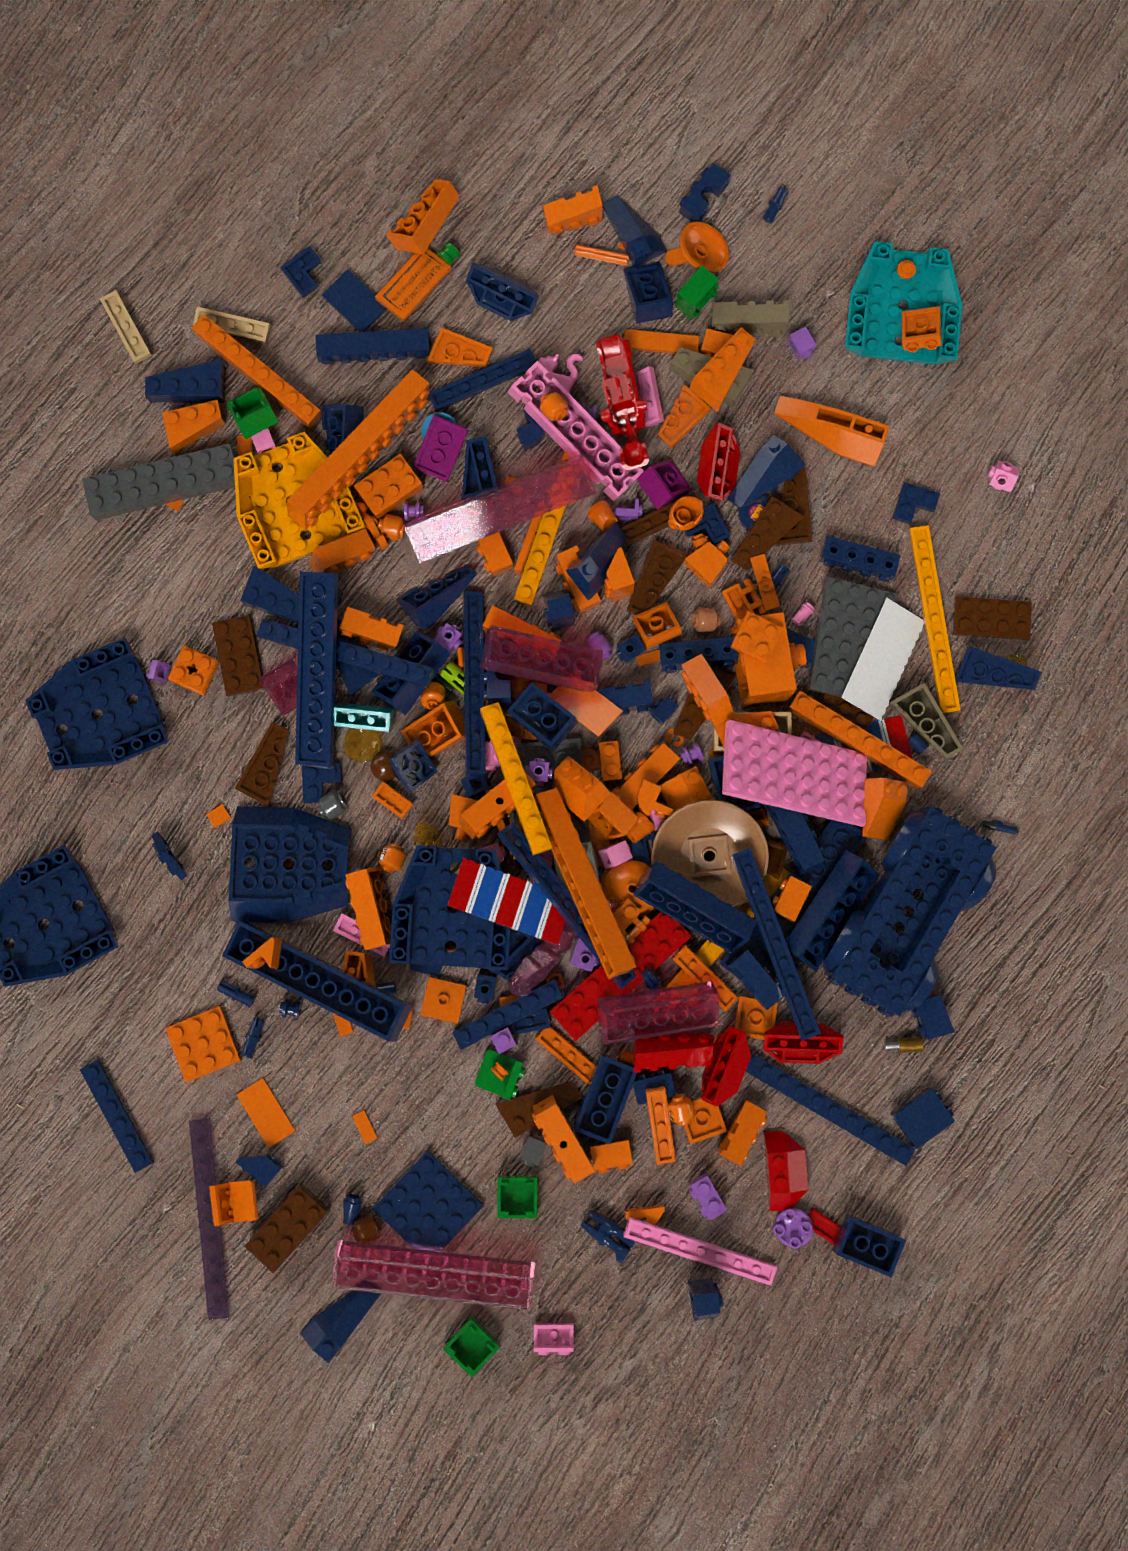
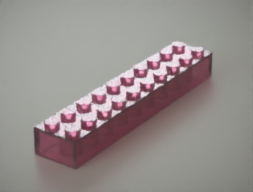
(500, 508)
(433, 1275)

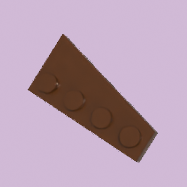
(768, 529)
(691, 715)
(263, 769)
(519, 1110)

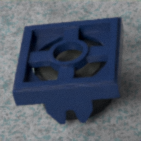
(411, 767)

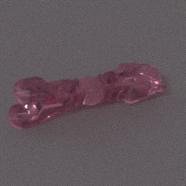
(543, 959)

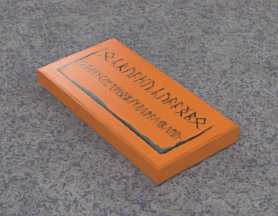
(413, 283)

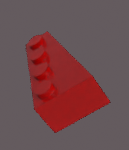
(672, 1051)

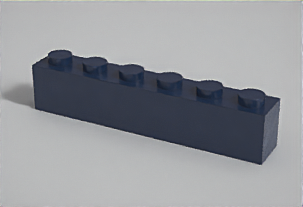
(372, 346)

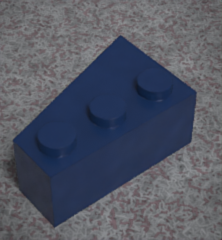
(479, 469)
(630, 697)
(756, 979)

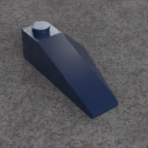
(340, 422)
(769, 468)
(335, 1324)

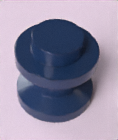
(287, 1008)

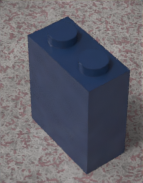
(923, 1117)

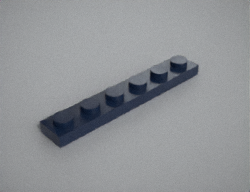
(481, 380)
(508, 1014)
(116, 1116)

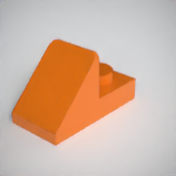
(268, 951)
(651, 1213)

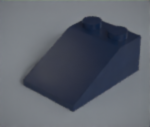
(648, 293)
(542, 716)

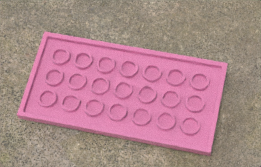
(794, 773)

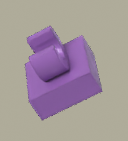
(158, 671)

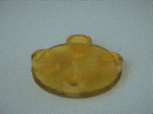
(362, 744)

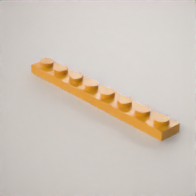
(515, 778)

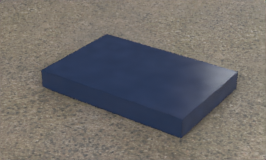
(354, 301)

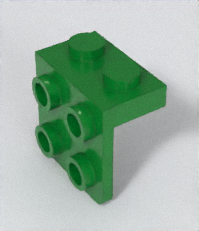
(489, 1081)

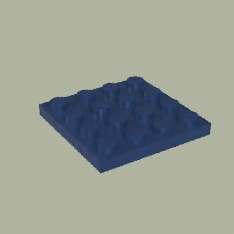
(428, 1205)

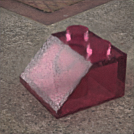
(282, 686)

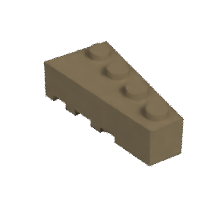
(753, 318)
(689, 363)

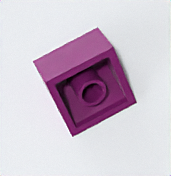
(663, 483)

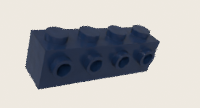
(859, 558)
(715, 651)

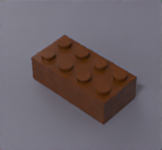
(287, 1228)

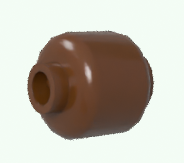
(366, 1229)

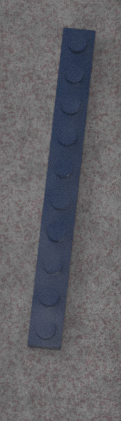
(353, 655)
(473, 683)
(553, 889)
(775, 944)
(830, 1110)

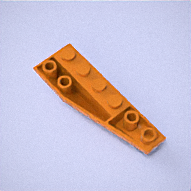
(835, 429)

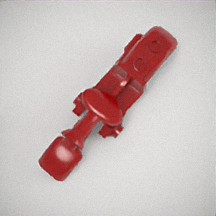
(625, 408)

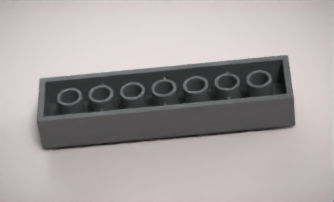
(160, 482)

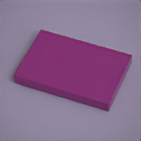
(440, 448)

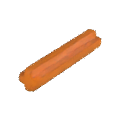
(602, 255)

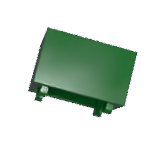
(697, 293)
(252, 412)
(517, 1196)
(471, 1346)

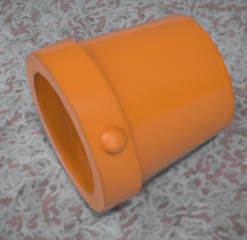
(602, 515)
(640, 829)

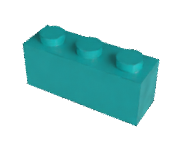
(363, 717)

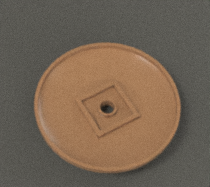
(715, 828)

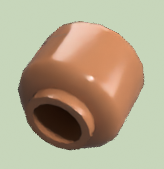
(705, 620)

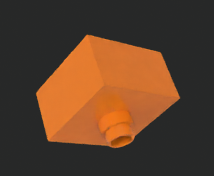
(772, 681)

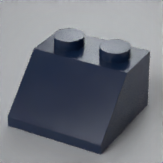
(933, 1018)

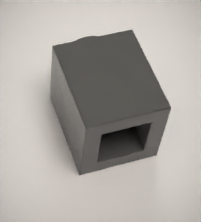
(533, 1151)

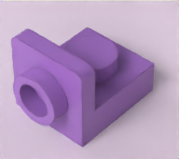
(625, 513)

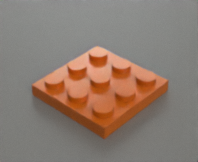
(203, 1044)

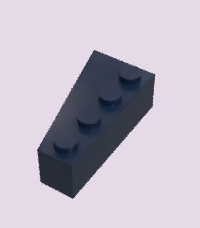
(188, 385)

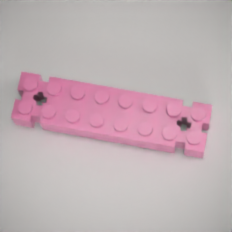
(575, 432)

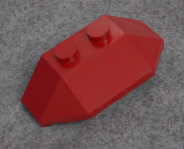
(718, 463)
(786, 1046)
(728, 1067)
(785, 1170)

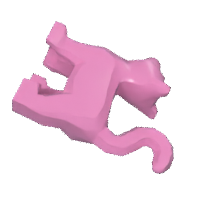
(550, 364)

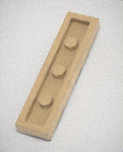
(236, 325)
(125, 327)

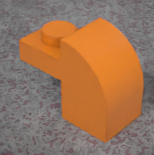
(647, 801)

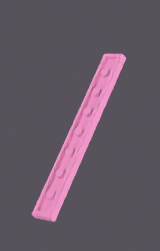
(700, 1251)

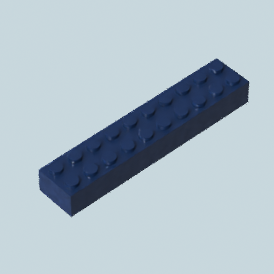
(323, 984)

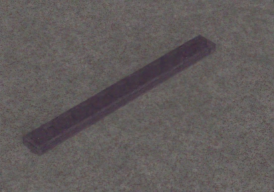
(209, 1234)

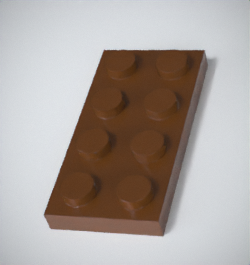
(992, 618)
(238, 655)

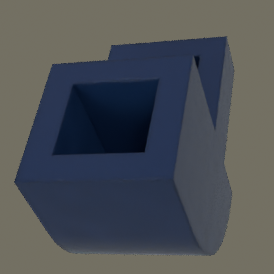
(530, 434)

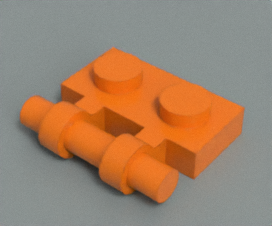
(737, 601)
(625, 915)

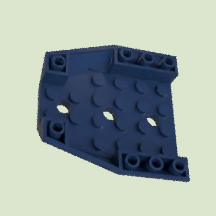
(94, 683)
(268, 889)
(49, 892)
(425, 924)

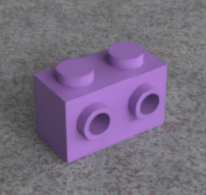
(583, 957)
(708, 1197)

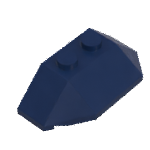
(501, 292)

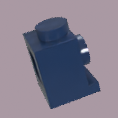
(637, 645)
(664, 709)
(468, 784)
(490, 982)

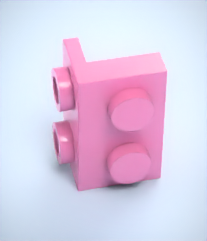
(553, 1338)

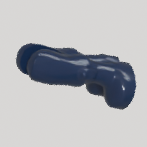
(603, 1232)

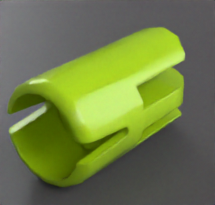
(452, 675)

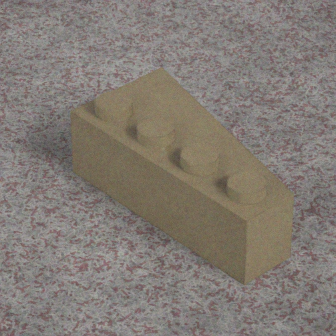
(927, 719)

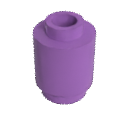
(599, 642)

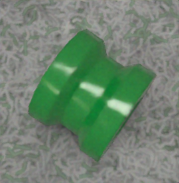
(448, 253)

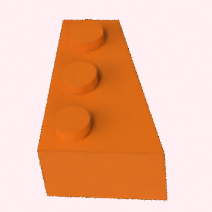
(574, 212)
(192, 423)
(342, 553)
(370, 629)

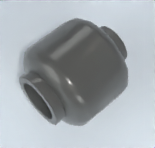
(332, 805)

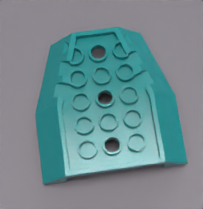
(874, 310)

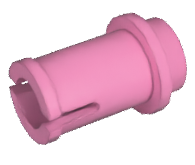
(803, 614)

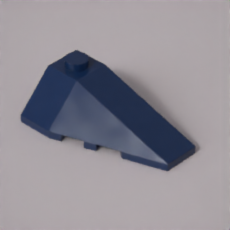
(634, 233)
(591, 567)
(431, 602)

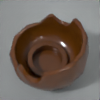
(381, 766)

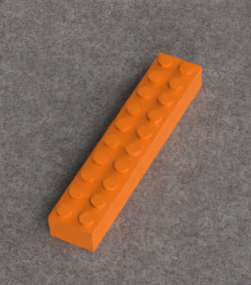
(358, 450)

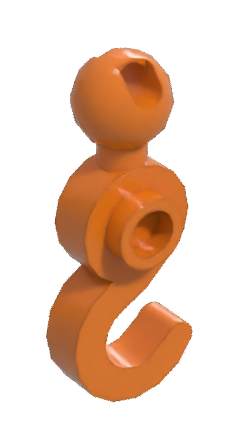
(370, 525)

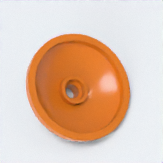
(704, 246)
(620, 878)

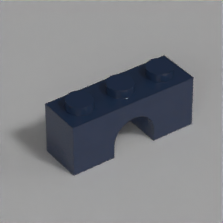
(713, 181)
(497, 689)

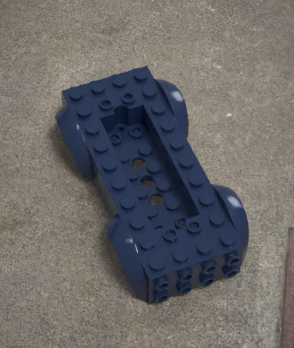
(954, 874)

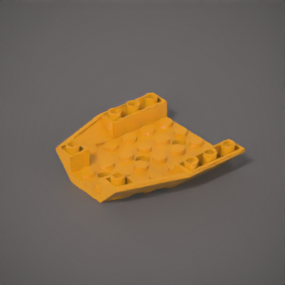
(263, 505)

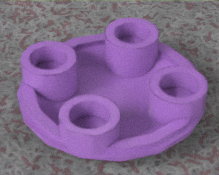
(793, 1228)

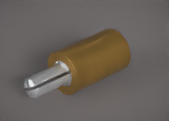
(906, 1045)

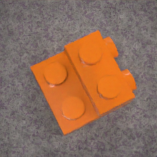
(921, 329)

